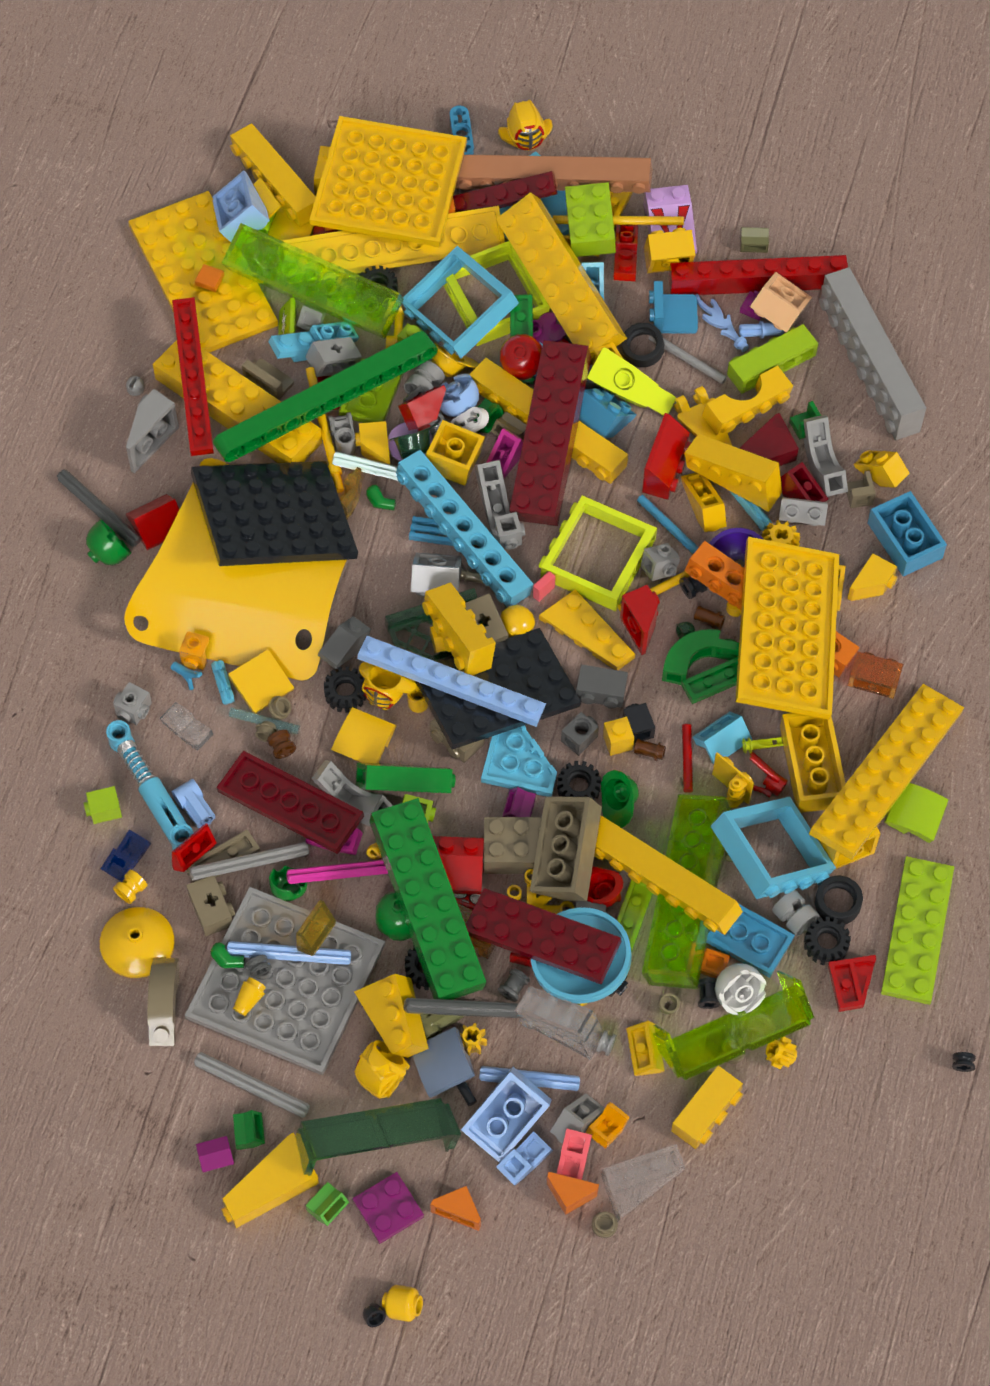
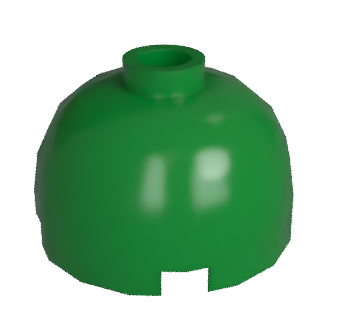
(105, 545)
(390, 918)

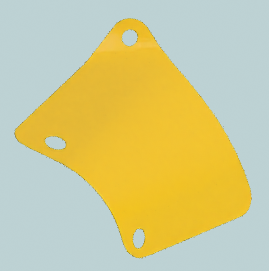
(236, 605)

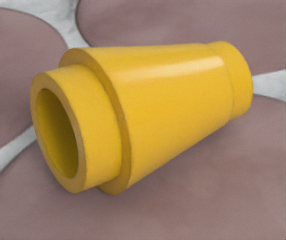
(248, 996)

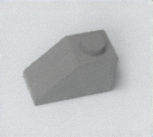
(577, 1116)

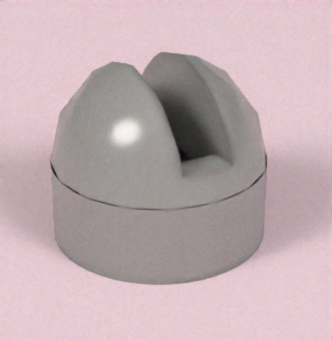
(138, 387)

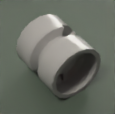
(426, 375)
(795, 912)

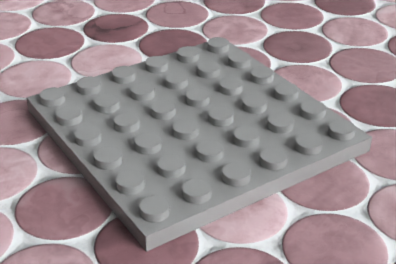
(303, 1001)

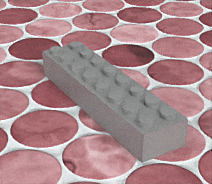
(872, 354)

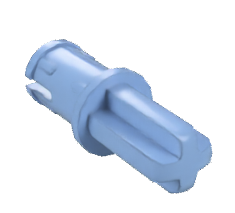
(760, 329)

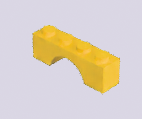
(726, 413)

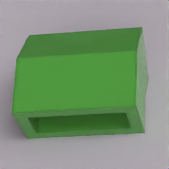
(327, 1204)

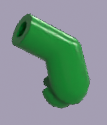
(377, 499)
(224, 959)

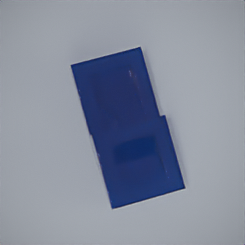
(126, 855)

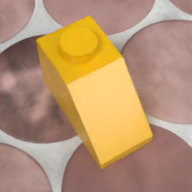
(373, 441)
(873, 579)

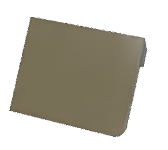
(861, 492)

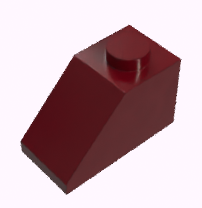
(800, 484)

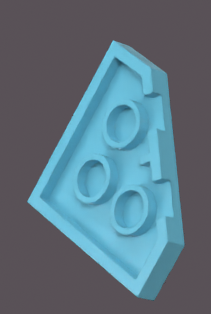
(518, 762)

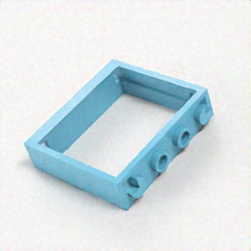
(436, 279)
(747, 862)

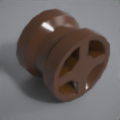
(281, 744)

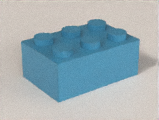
(906, 533)

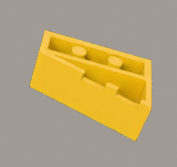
(384, 1005)

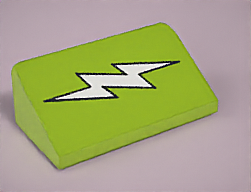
(287, 318)

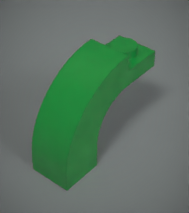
(695, 647)

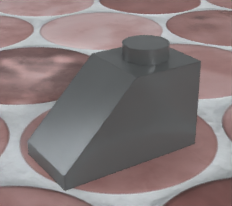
(344, 642)

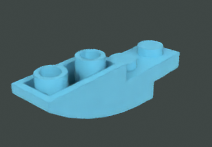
(297, 344)

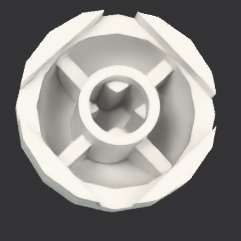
(740, 988)

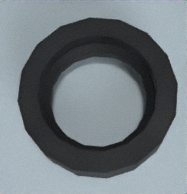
(648, 359)
(842, 883)

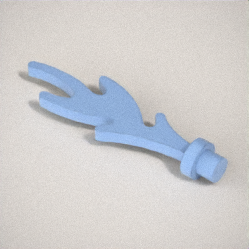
(718, 321)

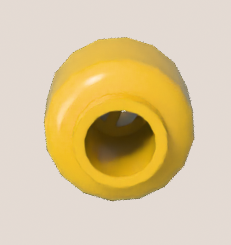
(402, 1303)

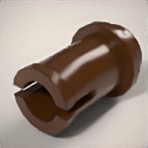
(709, 617)
(650, 749)

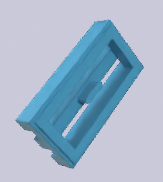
(430, 526)

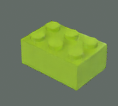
(590, 219)

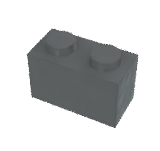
(602, 686)

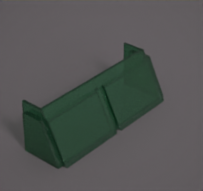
(376, 1130)

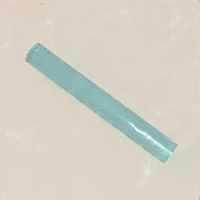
(255, 718)

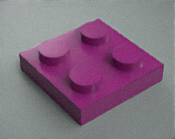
(388, 1207)

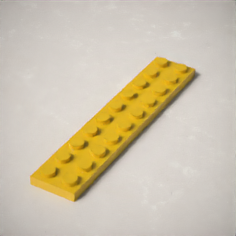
(355, 252)
(886, 771)

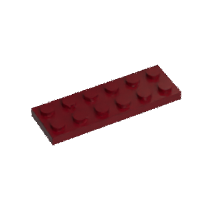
(290, 802)
(543, 936)

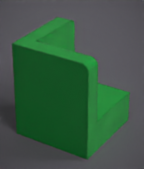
(797, 421)

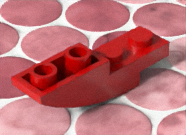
(626, 253)

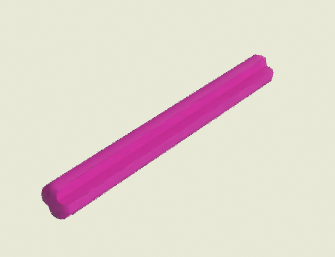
(336, 871)

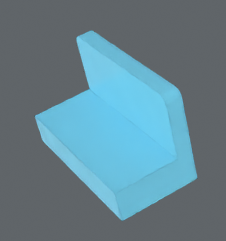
(723, 735)

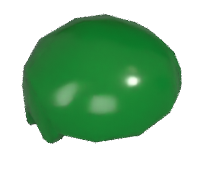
(282, 889)

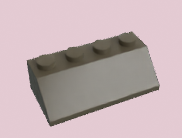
(566, 848)

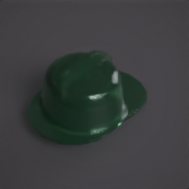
(413, 442)

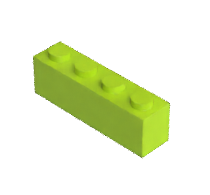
(785, 351)

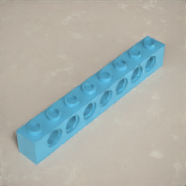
(462, 517)

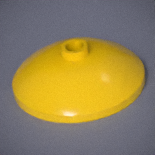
(135, 956)

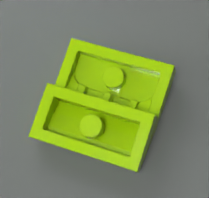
(917, 812)

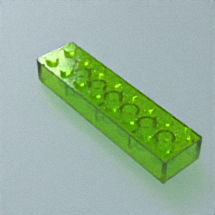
(312, 280)
(675, 939)

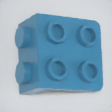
(673, 311)

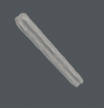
(249, 861)
(252, 1085)

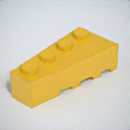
(736, 470)

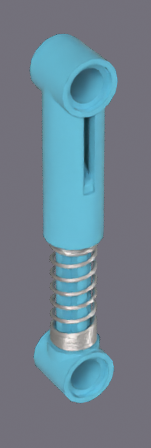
(149, 786)

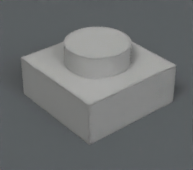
(310, 316)

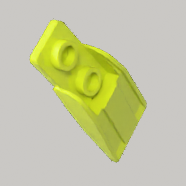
(629, 383)

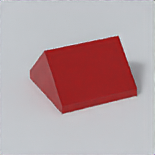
(154, 520)

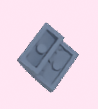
(443, 1063)

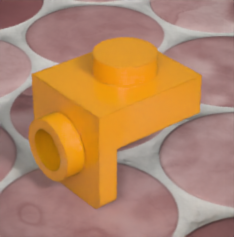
(193, 651)
(608, 1125)

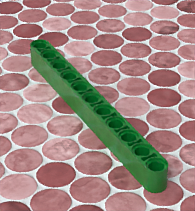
(324, 396)

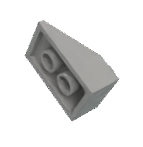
(151, 427)

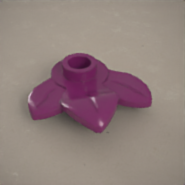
(547, 328)

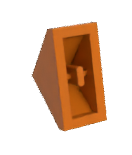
(571, 1191)
(457, 1207)

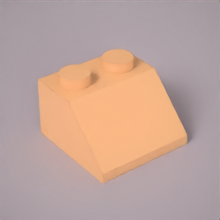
(780, 302)

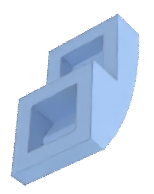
(524, 1158)

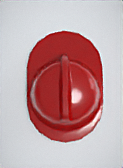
(605, 887)

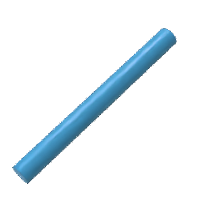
(667, 523)

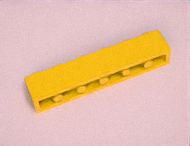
(276, 173)

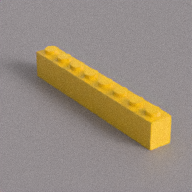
(515, 397)
(666, 877)

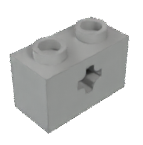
(332, 355)

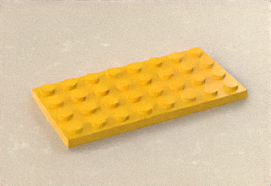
(176, 247)
(788, 628)

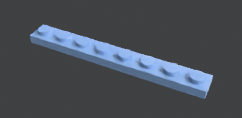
(451, 681)

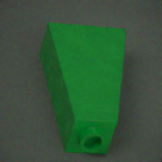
(404, 778)

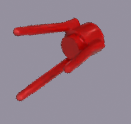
(774, 782)

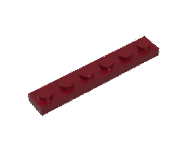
(507, 193)

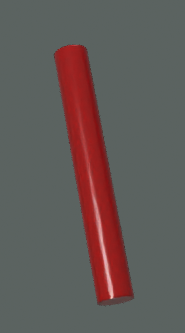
(687, 758)

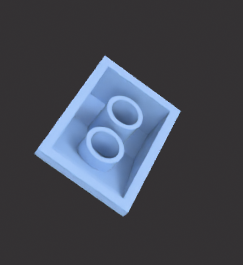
(239, 204)
(506, 1114)

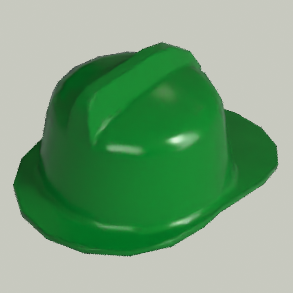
(618, 797)

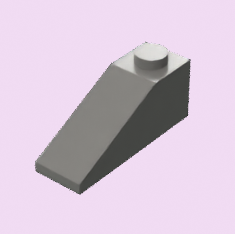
(492, 490)

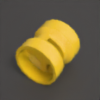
(130, 886)

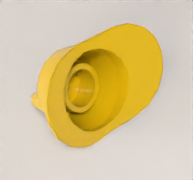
(451, 364)

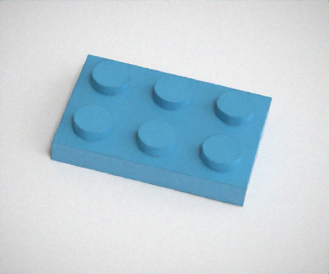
(753, 941)

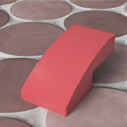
(574, 1154)

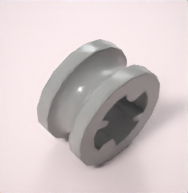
(606, 1043)

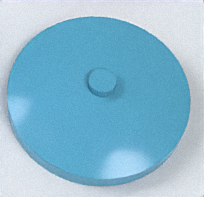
(578, 989)

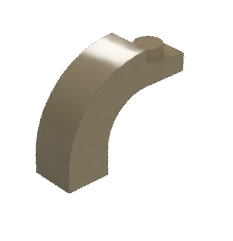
(162, 1000)

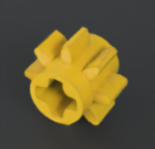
(474, 1033)
(781, 1052)

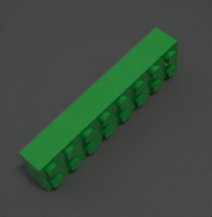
(427, 901)

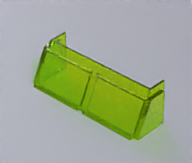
(732, 1034)

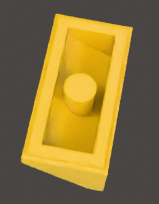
(644, 1050)

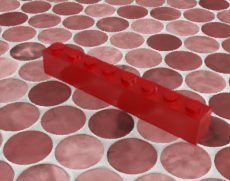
(751, 274)

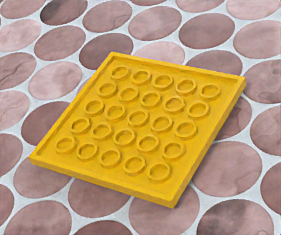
(388, 181)

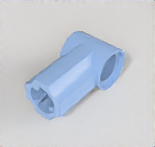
(190, 798)

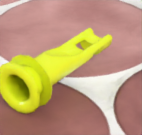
(750, 745)

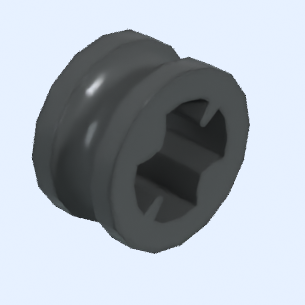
(258, 966)

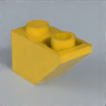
(884, 466)

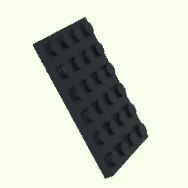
(519, 664)

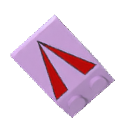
(670, 202)

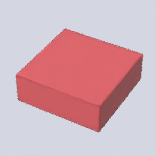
(543, 586)

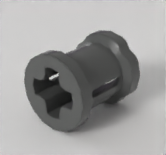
(513, 985)

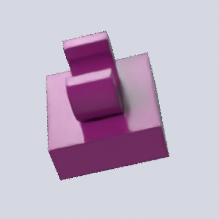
(745, 307)

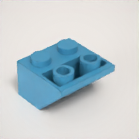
(605, 412)

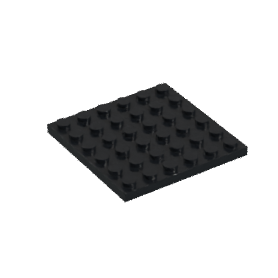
(273, 513)

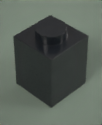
(640, 721)

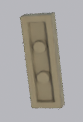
(237, 846)

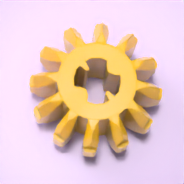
(781, 533)

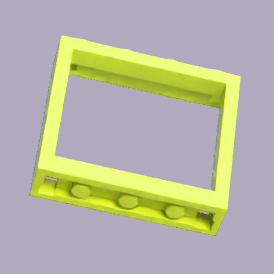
(487, 259)
(587, 589)

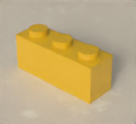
(707, 1108)

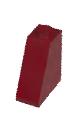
(773, 442)

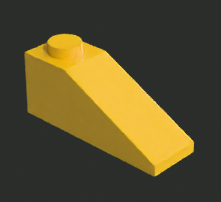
(705, 502)

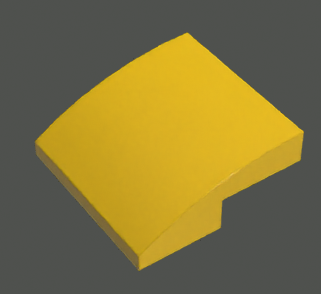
(283, 228)
(363, 737)

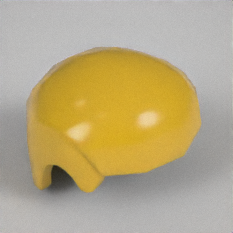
(517, 620)

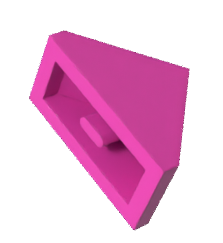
(507, 450)

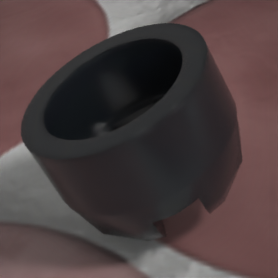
(377, 1319)

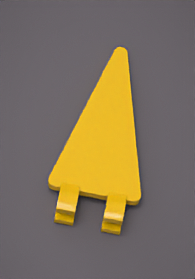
(693, 418)

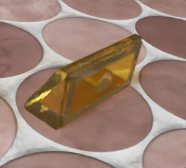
(315, 929)

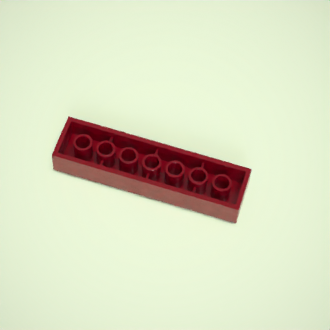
(550, 432)

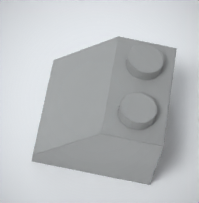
(434, 571)

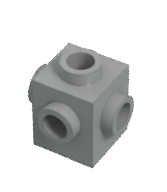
(508, 530)
(660, 561)
(132, 704)

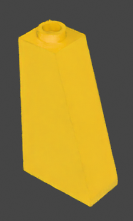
(268, 1184)

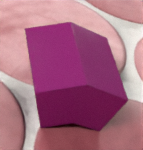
(519, 803)
(214, 1154)

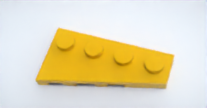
(588, 630)

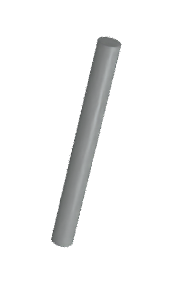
(701, 366)

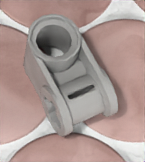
(343, 433)

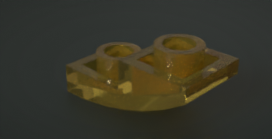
(353, 488)

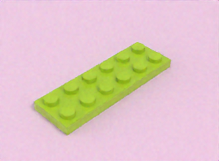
(917, 930)

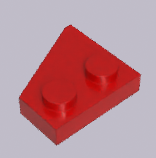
(851, 981)

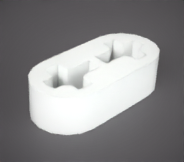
(468, 416)

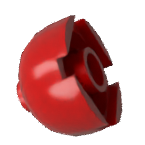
(521, 356)

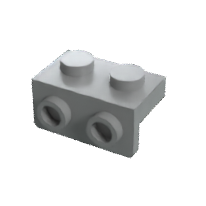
(803, 511)

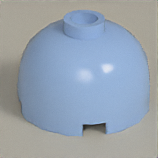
(459, 395)

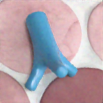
(186, 673)

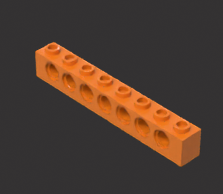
(728, 571)

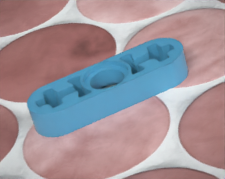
(464, 125)

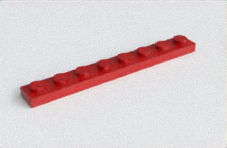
(192, 377)

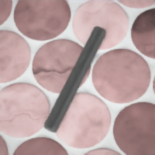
(99, 508)
(460, 1008)

